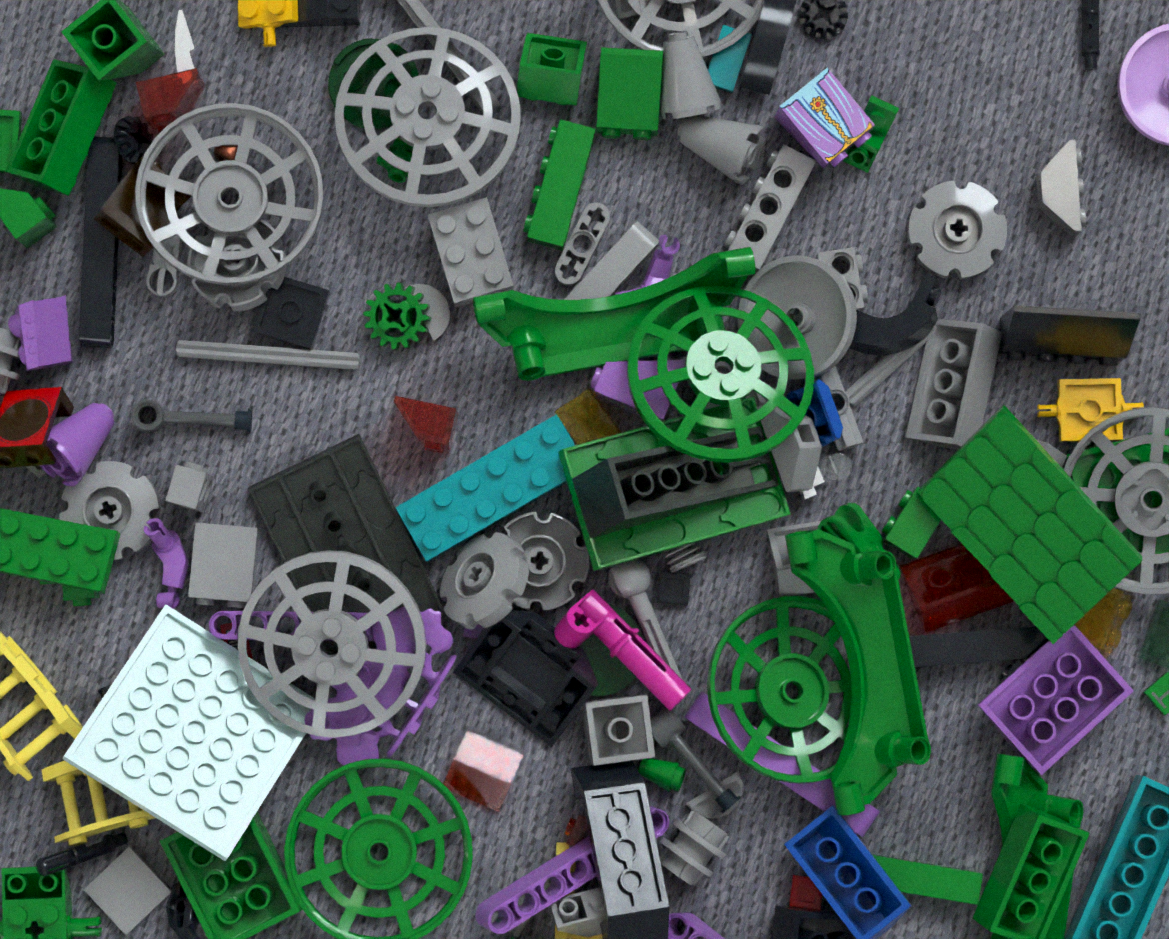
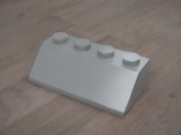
(953, 383)

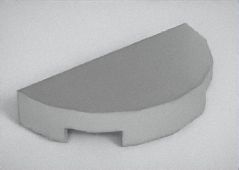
(438, 310)
(706, 804)

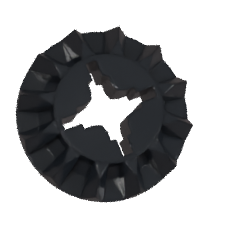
(820, 28)
(126, 143)

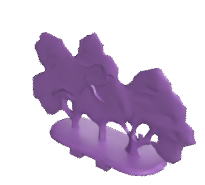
(365, 744)

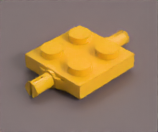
(267, 15)
(1086, 404)

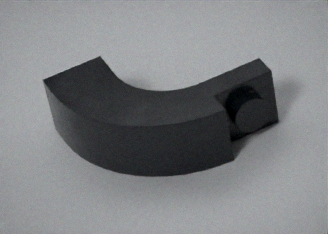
(768, 45)
(901, 331)

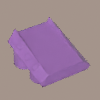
(42, 333)

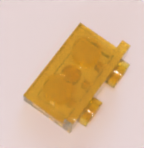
(586, 418)
(1103, 622)

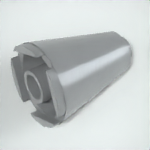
(685, 79)
(724, 144)

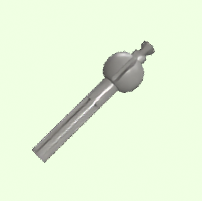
(630, 582)

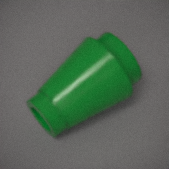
(663, 773)

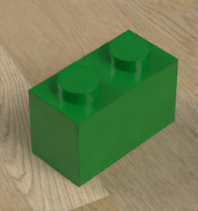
(912, 525)

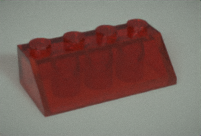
(951, 587)

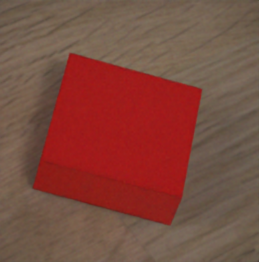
(804, 893)

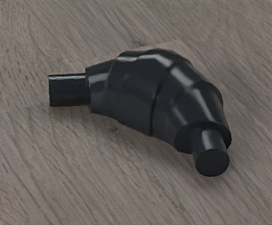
(181, 914)

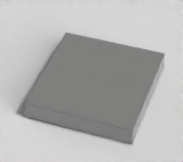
(128, 890)

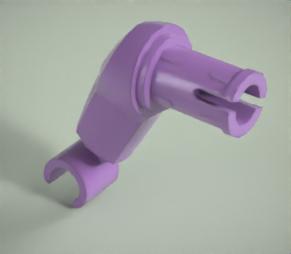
(660, 264)
(174, 559)

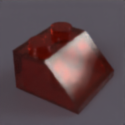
(169, 96)
(430, 422)

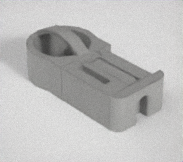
(173, 246)

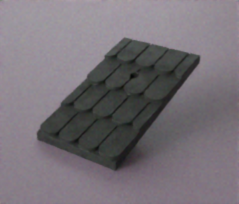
(344, 488)

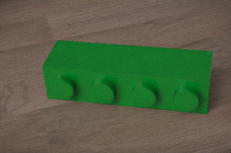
(560, 185)

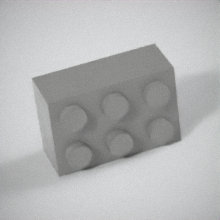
(470, 251)

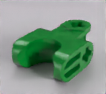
(855, 527)

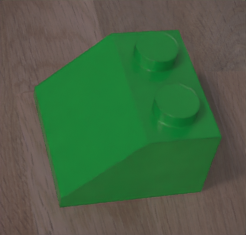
(551, 69)
(25, 216)

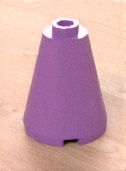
(77, 442)

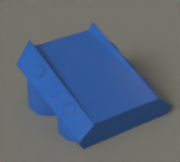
(822, 411)

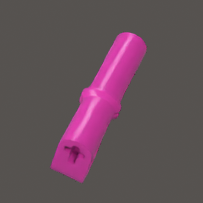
(623, 643)

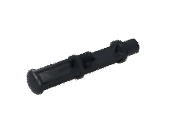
(1090, 33)
(80, 854)

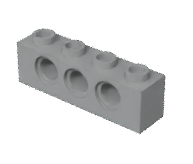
(797, 168)

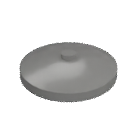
(815, 300)

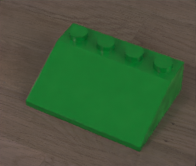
(236, 894)

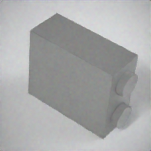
(224, 564)

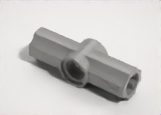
(850, 434)

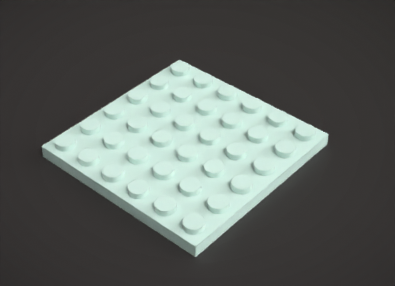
(189, 734)

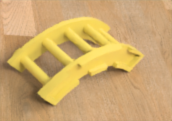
(63, 721)
(65, 775)

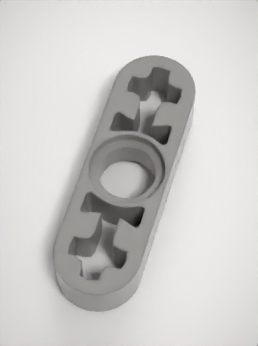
(584, 220)

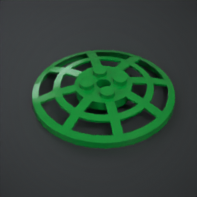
(718, 387)
(771, 686)
(357, 856)

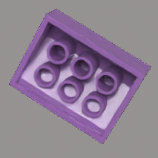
(1055, 699)

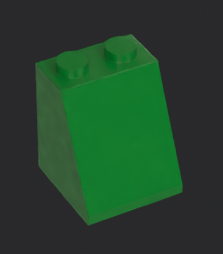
(112, 41)
(629, 93)

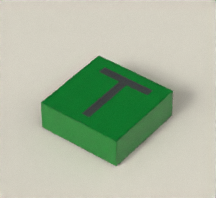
(1159, 693)

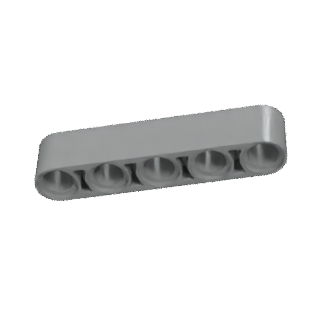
(617, 264)

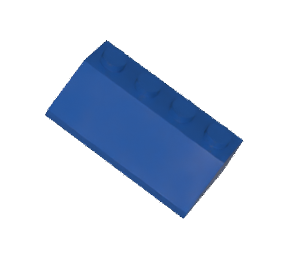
(848, 876)

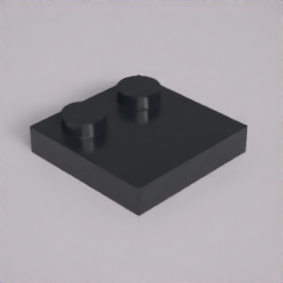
(292, 313)

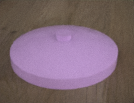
(1145, 85)

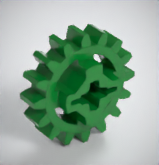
(407, 306)

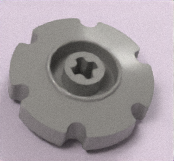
(940, 247)
(240, 296)
(116, 486)
(566, 564)
(484, 581)

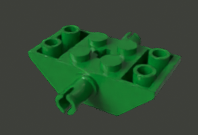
(45, 899)

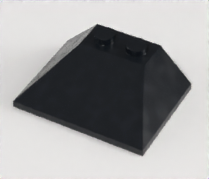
(529, 673)

